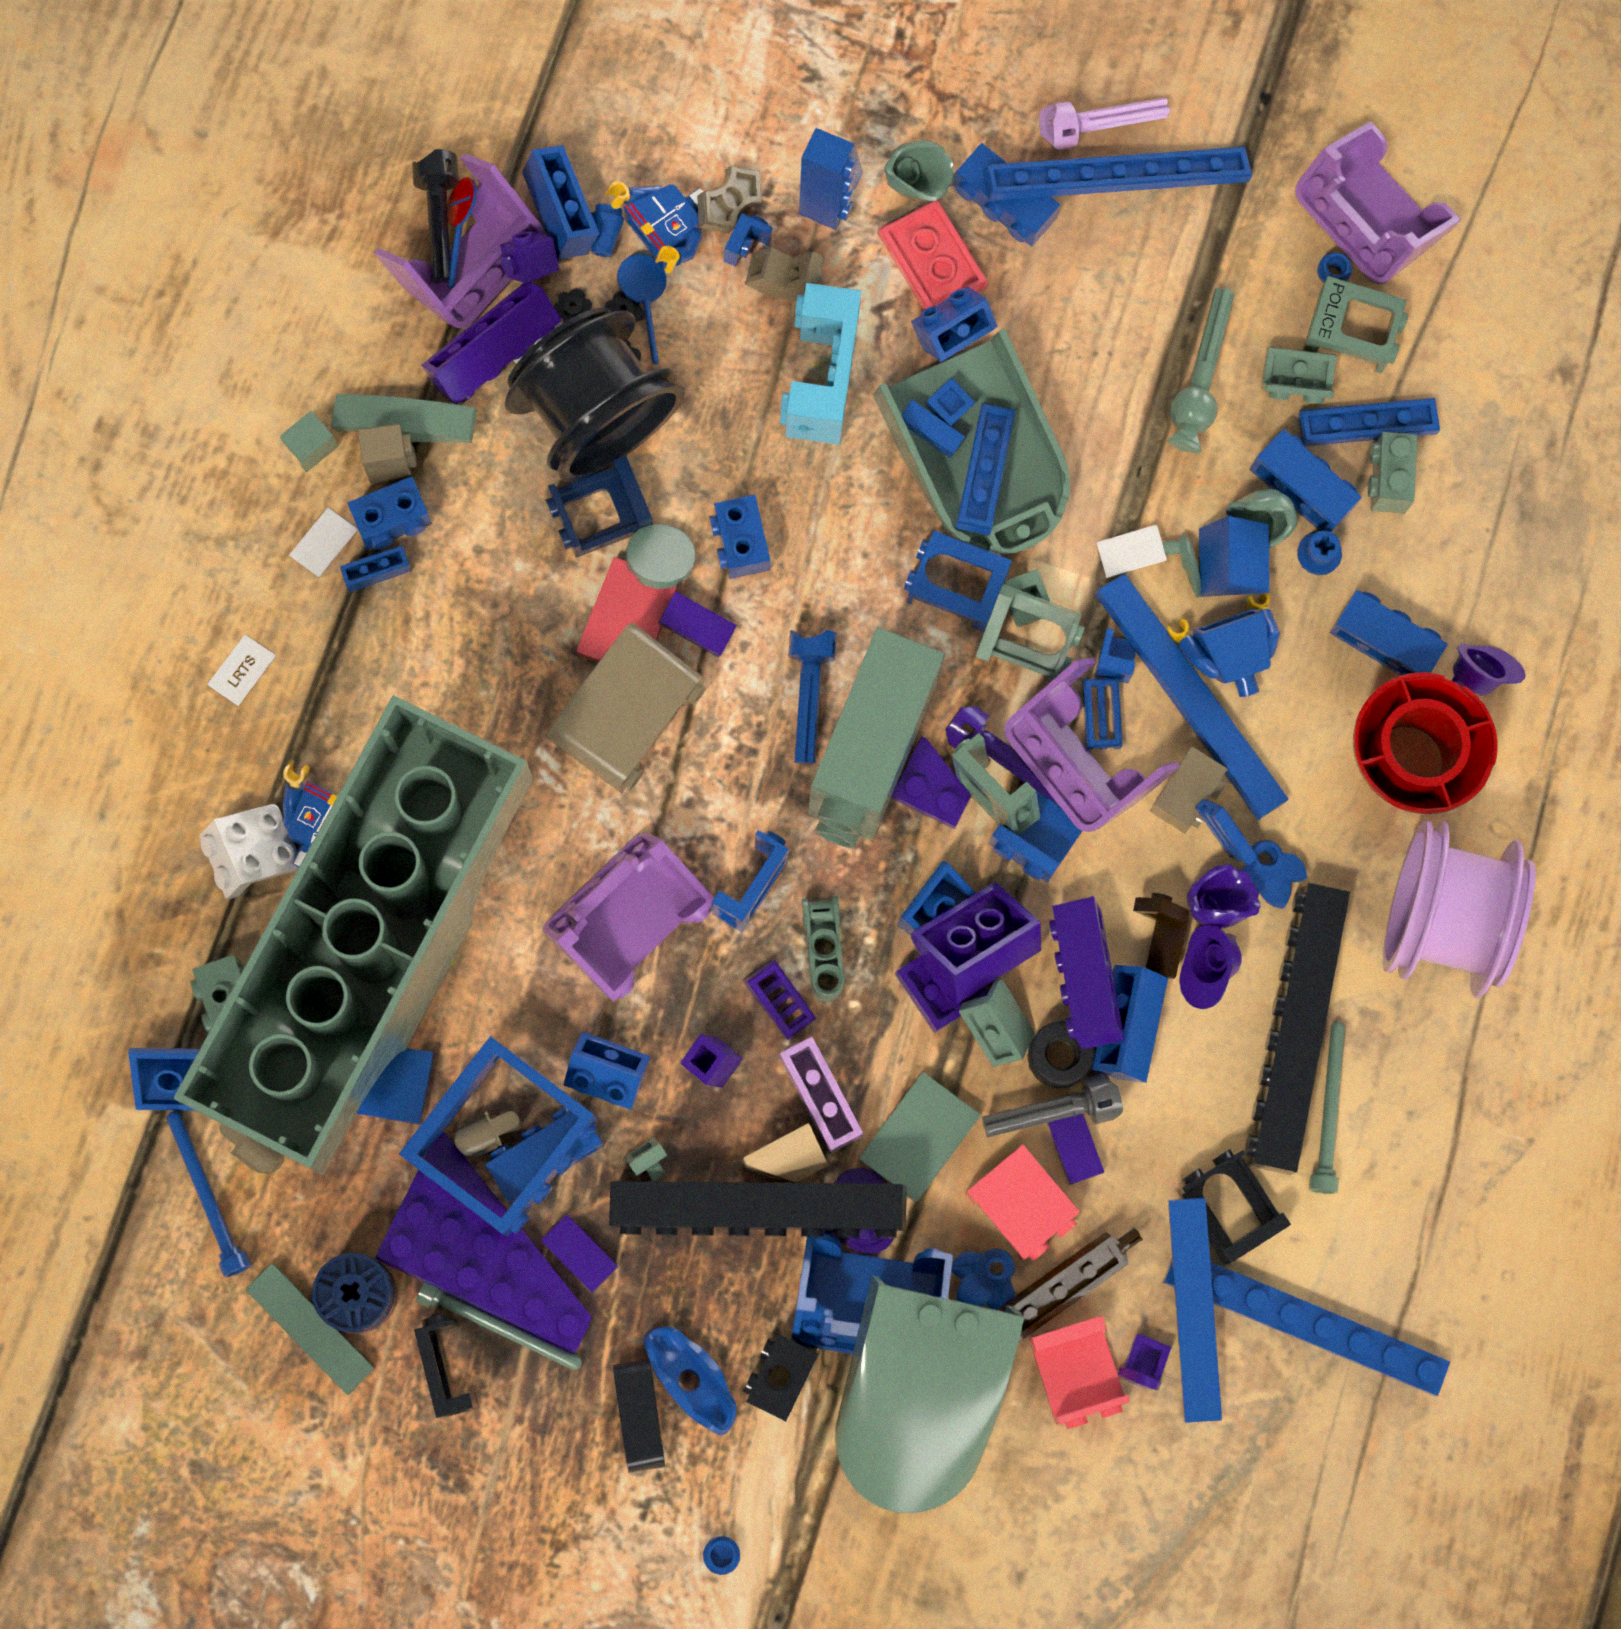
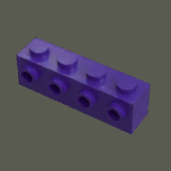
(492, 343)
(1087, 973)

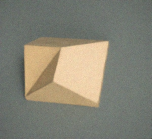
(789, 1157)

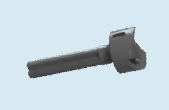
(1098, 1098)

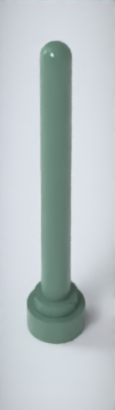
(1324, 1176)
(434, 1297)

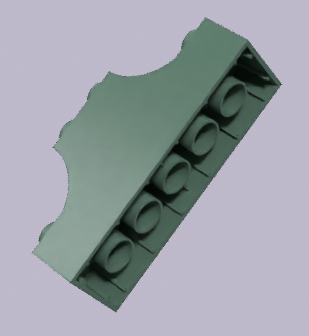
(359, 936)

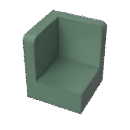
(309, 441)
(1032, 584)

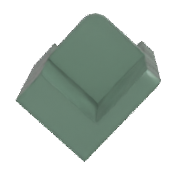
(998, 1025)

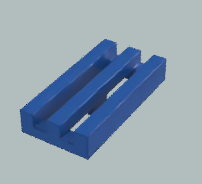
(1102, 743)
(1226, 831)

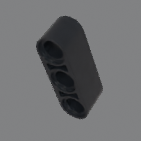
(639, 1416)

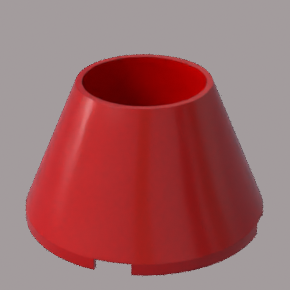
(1449, 716)

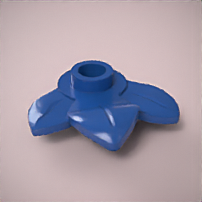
(1275, 878)
(979, 1283)

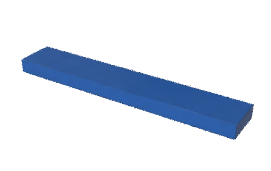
(1194, 1310)

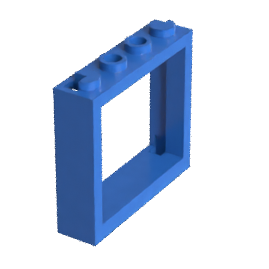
(452, 1102)

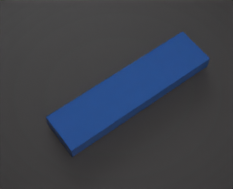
(1368, 421)
(985, 469)

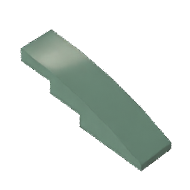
(418, 418)

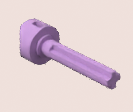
(1067, 124)

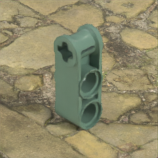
(821, 923)

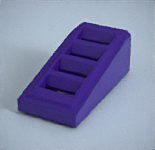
(759, 994)

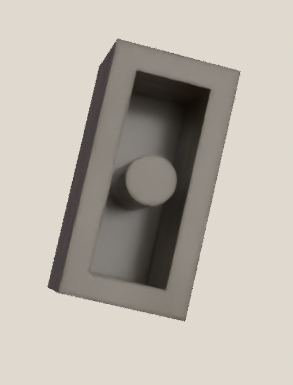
(386, 454)
(1189, 785)

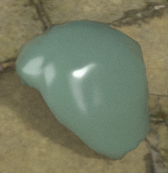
(920, 170)
(1267, 507)

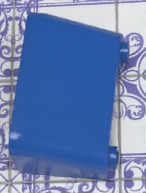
(837, 1285)

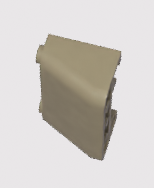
(625, 707)

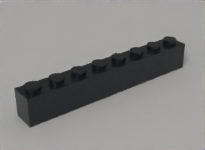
(1298, 1029)
(758, 1207)

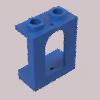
(927, 592)
(740, 914)

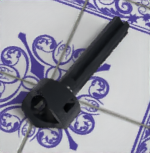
(433, 178)

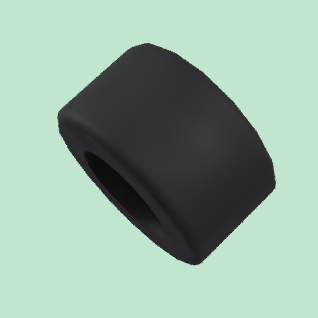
(1048, 1073)

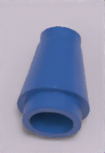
(609, 224)

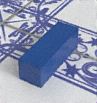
(931, 429)
(375, 568)

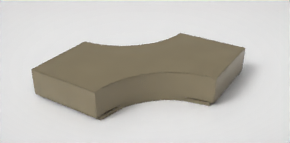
(721, 207)

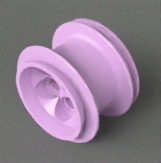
(1459, 909)

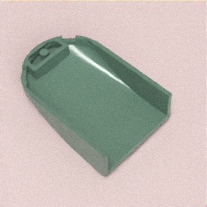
(1034, 471)
(922, 1395)

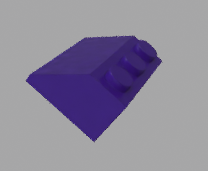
(977, 941)

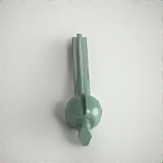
(1194, 407)

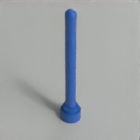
(232, 1258)

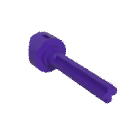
(995, 747)

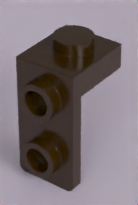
(1167, 934)

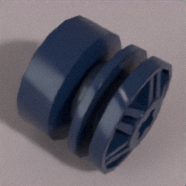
(375, 1286)

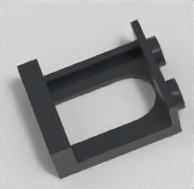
(1237, 1169)
(435, 1372)

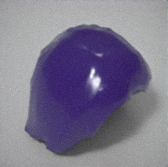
(1223, 897)

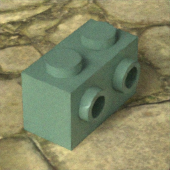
(1393, 472)

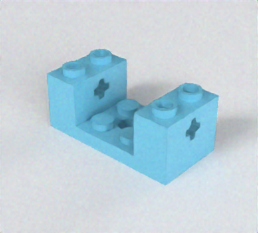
(830, 318)

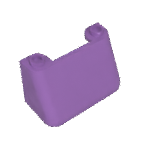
(1368, 208)
(627, 913)

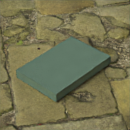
(919, 1136)

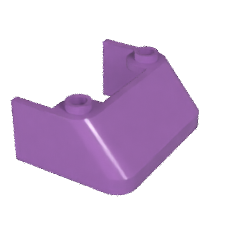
(479, 269)
(1065, 765)

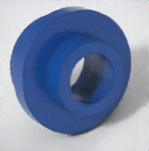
(1334, 260)

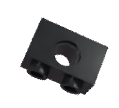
(798, 1362)

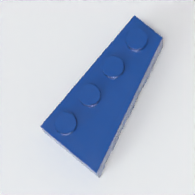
(828, 178)

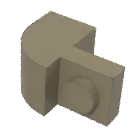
(781, 274)

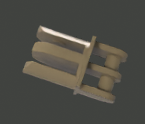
(485, 1134)
(253, 1153)

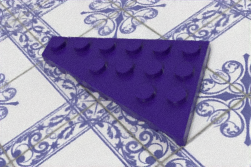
(473, 1261)

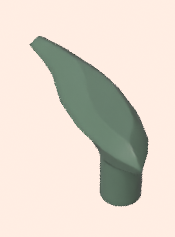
(1188, 558)

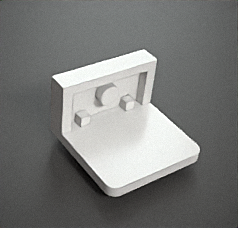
(248, 848)

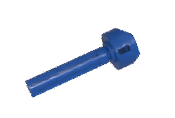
(811, 653)

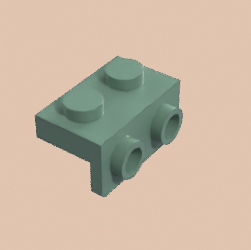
(1298, 374)

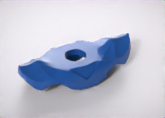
(711, 1401)

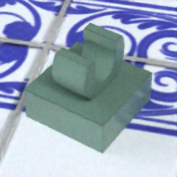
(646, 1158)

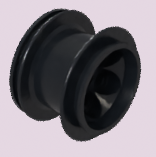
(592, 392)

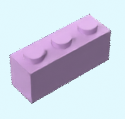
(820, 1095)

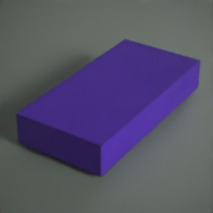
(697, 624)
(1075, 1148)
(579, 1253)

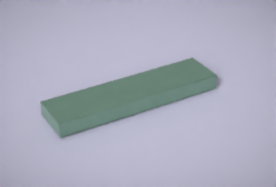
(302, 1323)

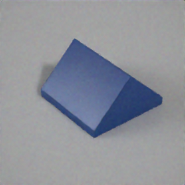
(1234, 557)
(936, 897)
(158, 1075)

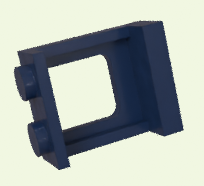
(626, 498)

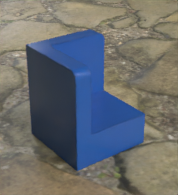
(1115, 658)

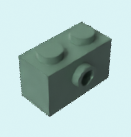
(214, 984)

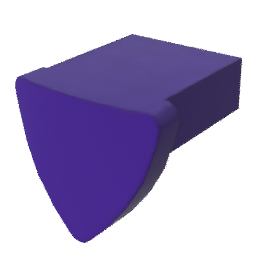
(1145, 1362)

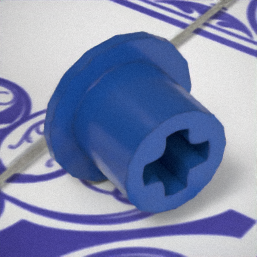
(1319, 552)

